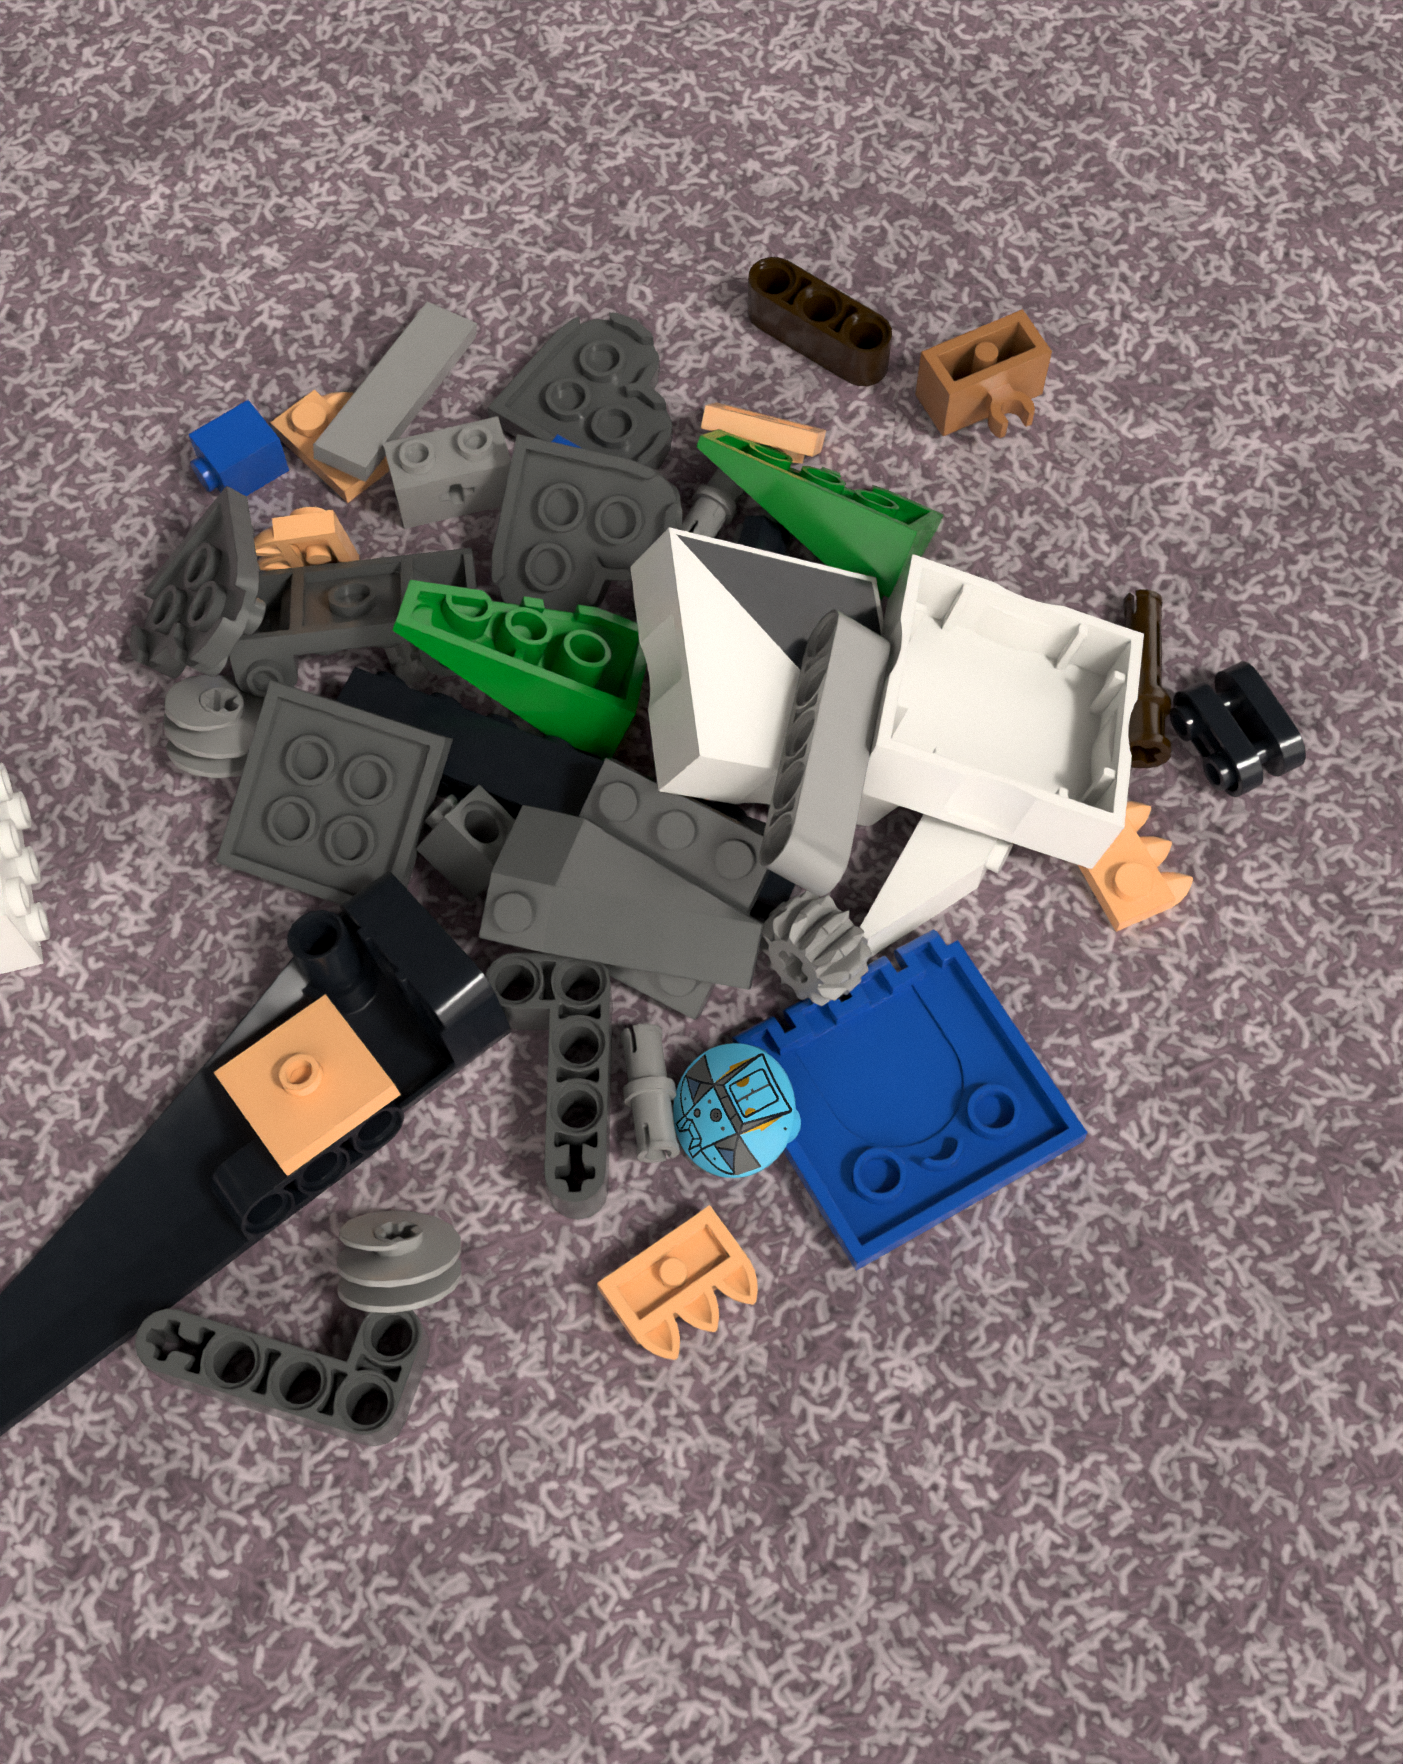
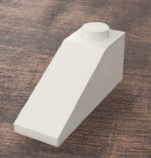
(930, 875)

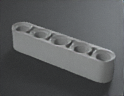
(825, 754)

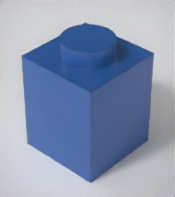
(237, 451)

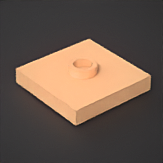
(307, 1084)

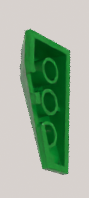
(842, 526)
(549, 666)

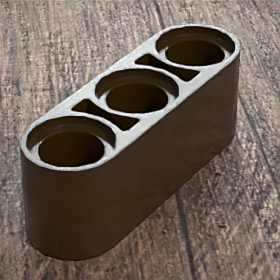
(819, 321)

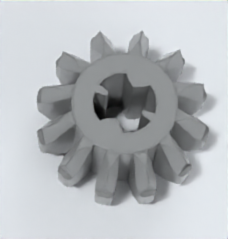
(815, 948)

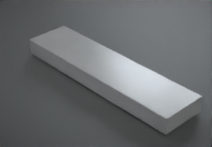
(395, 391)

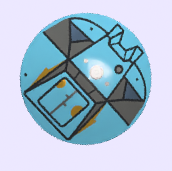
(735, 1110)

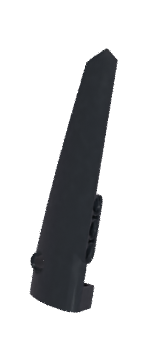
(202, 1177)

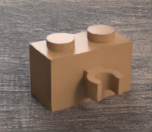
(984, 375)

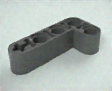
(567, 1083)
(281, 1364)

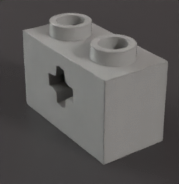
(449, 471)

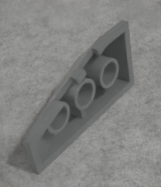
(594, 898)

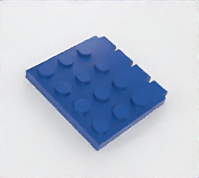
(912, 1098)

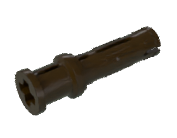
(1153, 705)

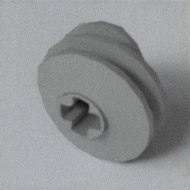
(210, 725)
(397, 1261)

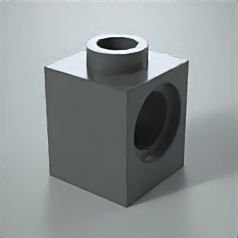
(467, 840)

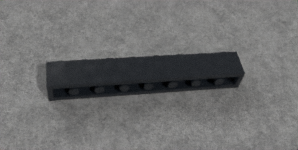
(514, 763)

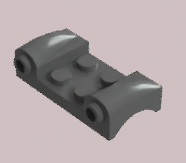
(337, 610)

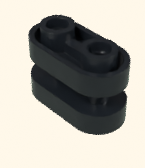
(1237, 729)

